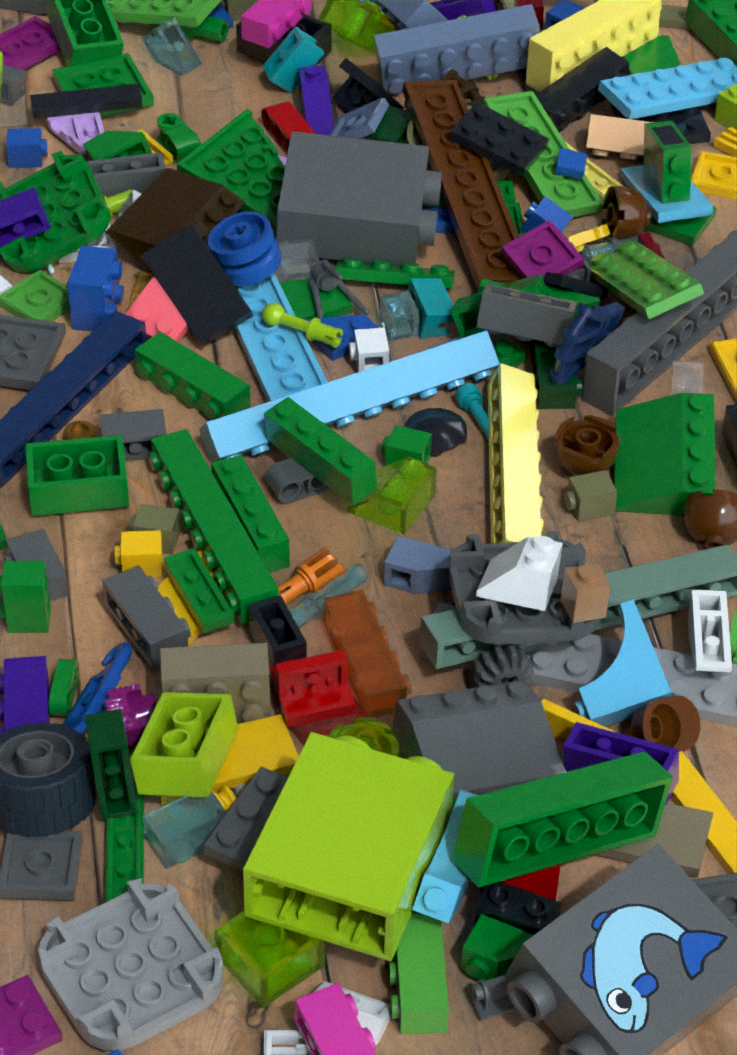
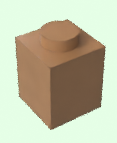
(585, 592)

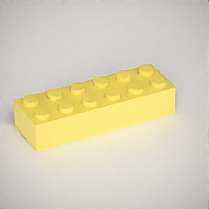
(607, 23)

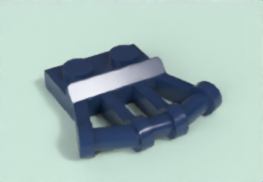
(581, 337)

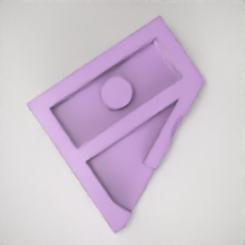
(76, 129)

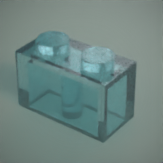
(182, 828)

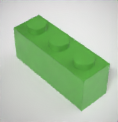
(420, 978)

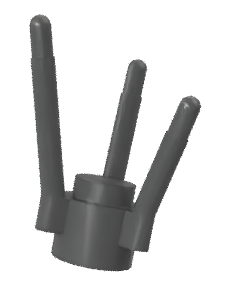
(327, 278)

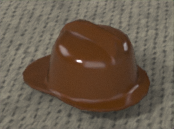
(667, 722)

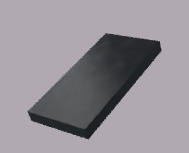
(197, 285)

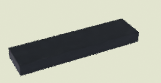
(86, 101)

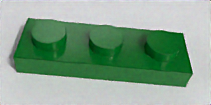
(199, 590)

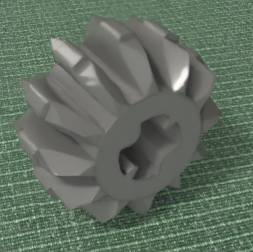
(503, 666)

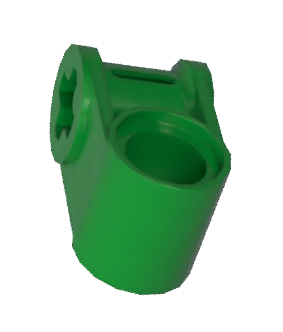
(176, 136)

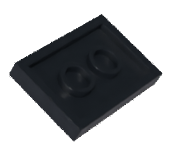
(499, 139)

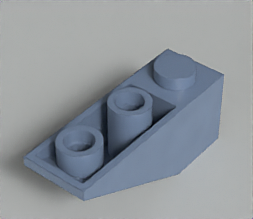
(417, 567)

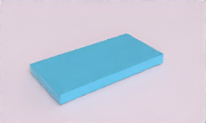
(665, 212)

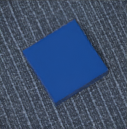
(571, 163)

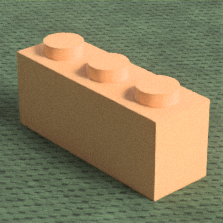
(616, 135)

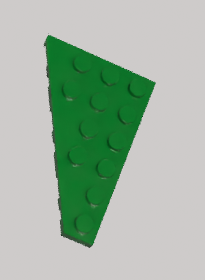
(243, 163)

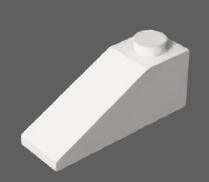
(709, 631)

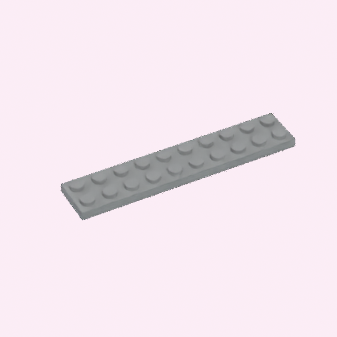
(581, 661)

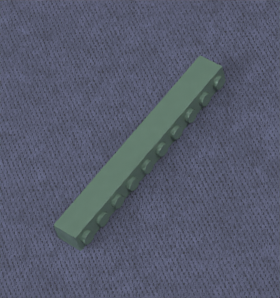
(654, 586)

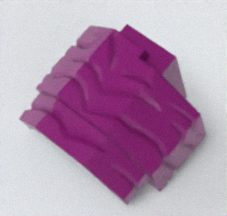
(135, 709)

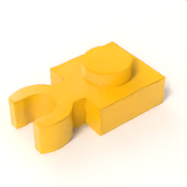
(579, 240)

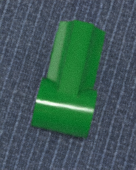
(210, 29)

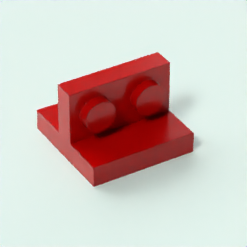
(313, 688)

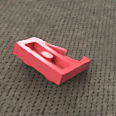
(158, 312)

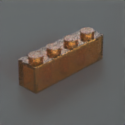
(371, 663)

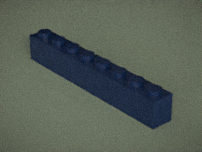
(68, 389)

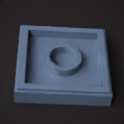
(361, 121)

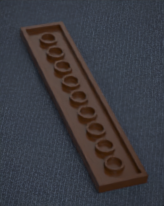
(466, 181)

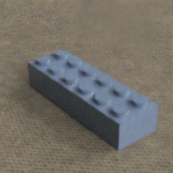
(470, 45)

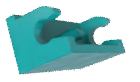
(293, 53)
(433, 306)

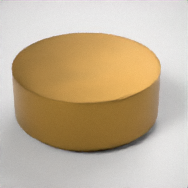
(79, 429)

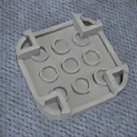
(130, 967)

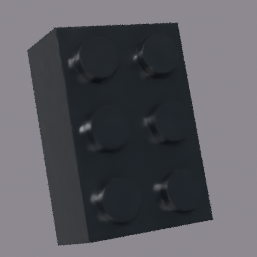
(315, 28)

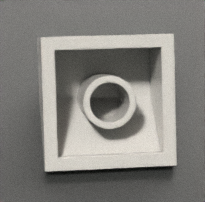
(523, 573)

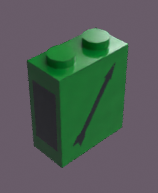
(667, 161)

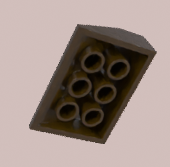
(170, 206)

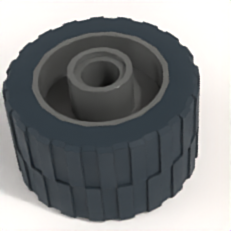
(44, 779)

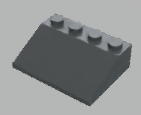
(481, 734)

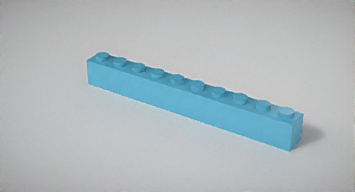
(360, 394)

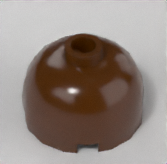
(625, 212)
(587, 445)
(712, 517)

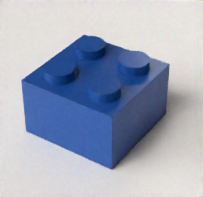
(94, 287)

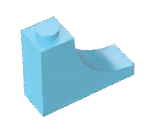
(631, 679)
(444, 882)

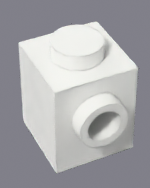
(369, 348)

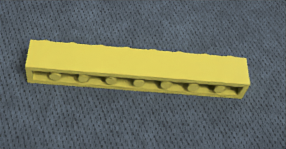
(513, 456)

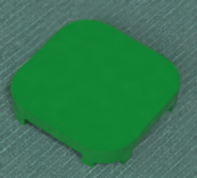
(74, 211)

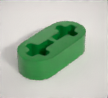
(63, 687)

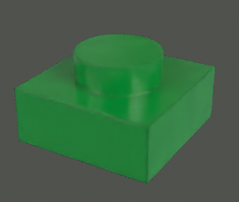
(509, 354)

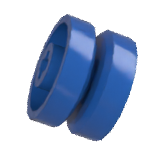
(245, 247)

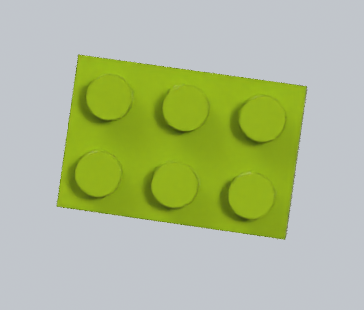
(184, 744)

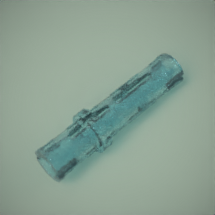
(313, 603)

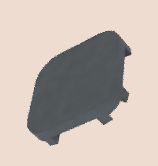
(505, 622)

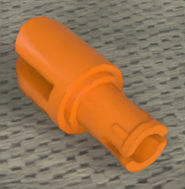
(311, 575)

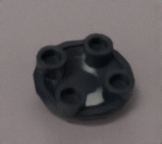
(445, 425)

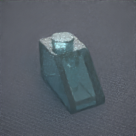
(171, 48)

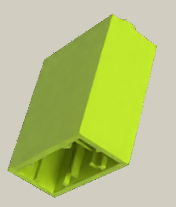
(348, 844)

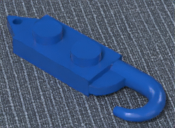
(95, 691)

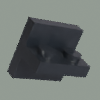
(360, 89)

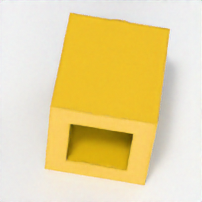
(141, 549)

